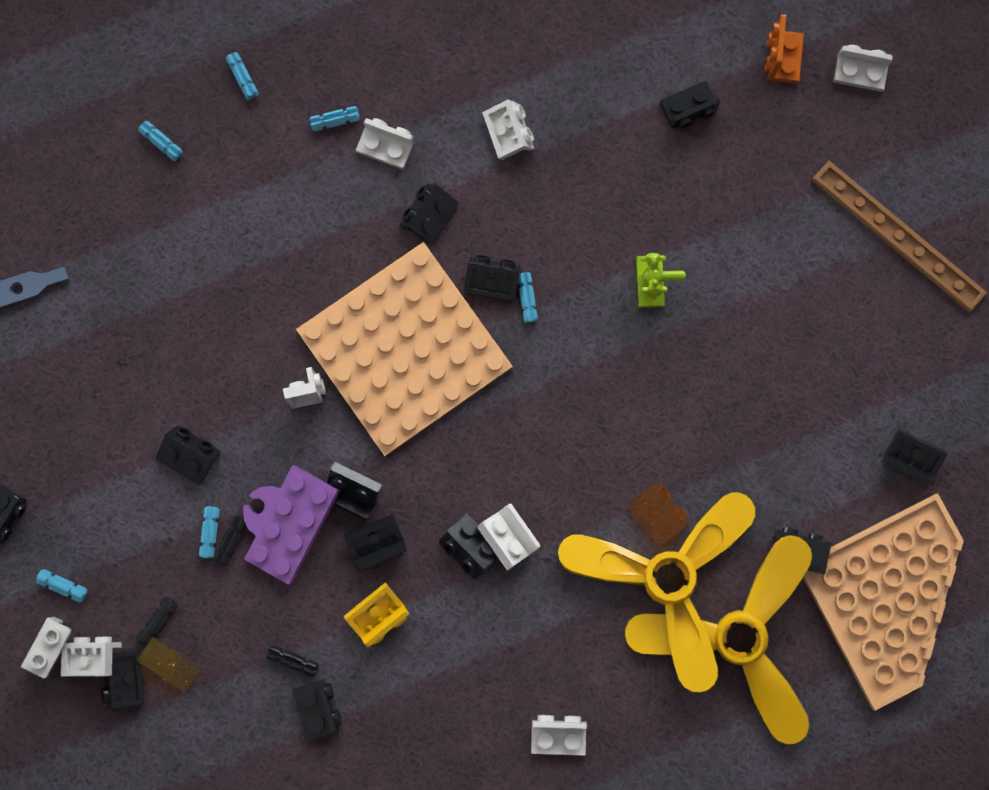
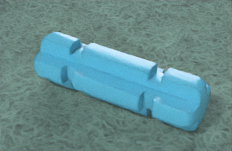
(242, 76)
(334, 118)
(160, 140)
(527, 297)
(209, 532)
(61, 585)

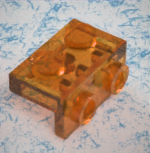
(658, 513)

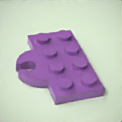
(288, 522)

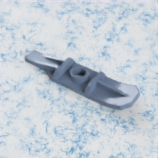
(32, 284)

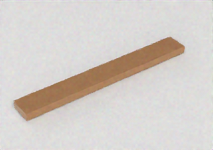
(899, 236)

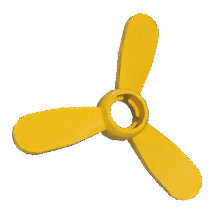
(771, 588)
(686, 633)

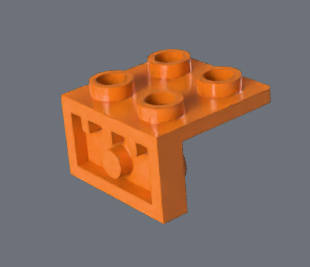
(785, 53)

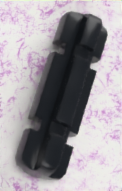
(229, 541)
(156, 620)
(292, 660)

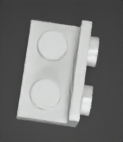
(862, 68)
(508, 129)
(385, 143)
(302, 394)
(508, 536)
(47, 647)
(88, 658)
(558, 737)

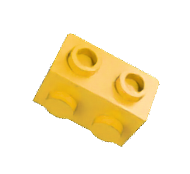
(377, 615)

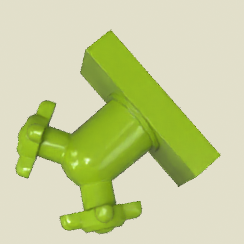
(651, 280)

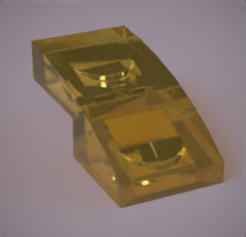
(168, 664)

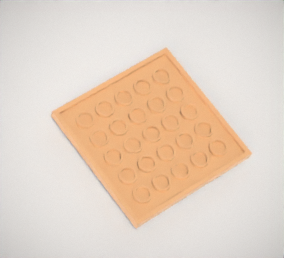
(404, 348)

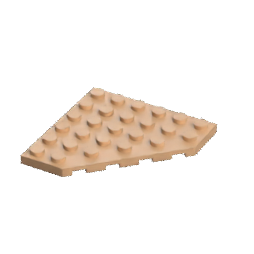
(888, 596)

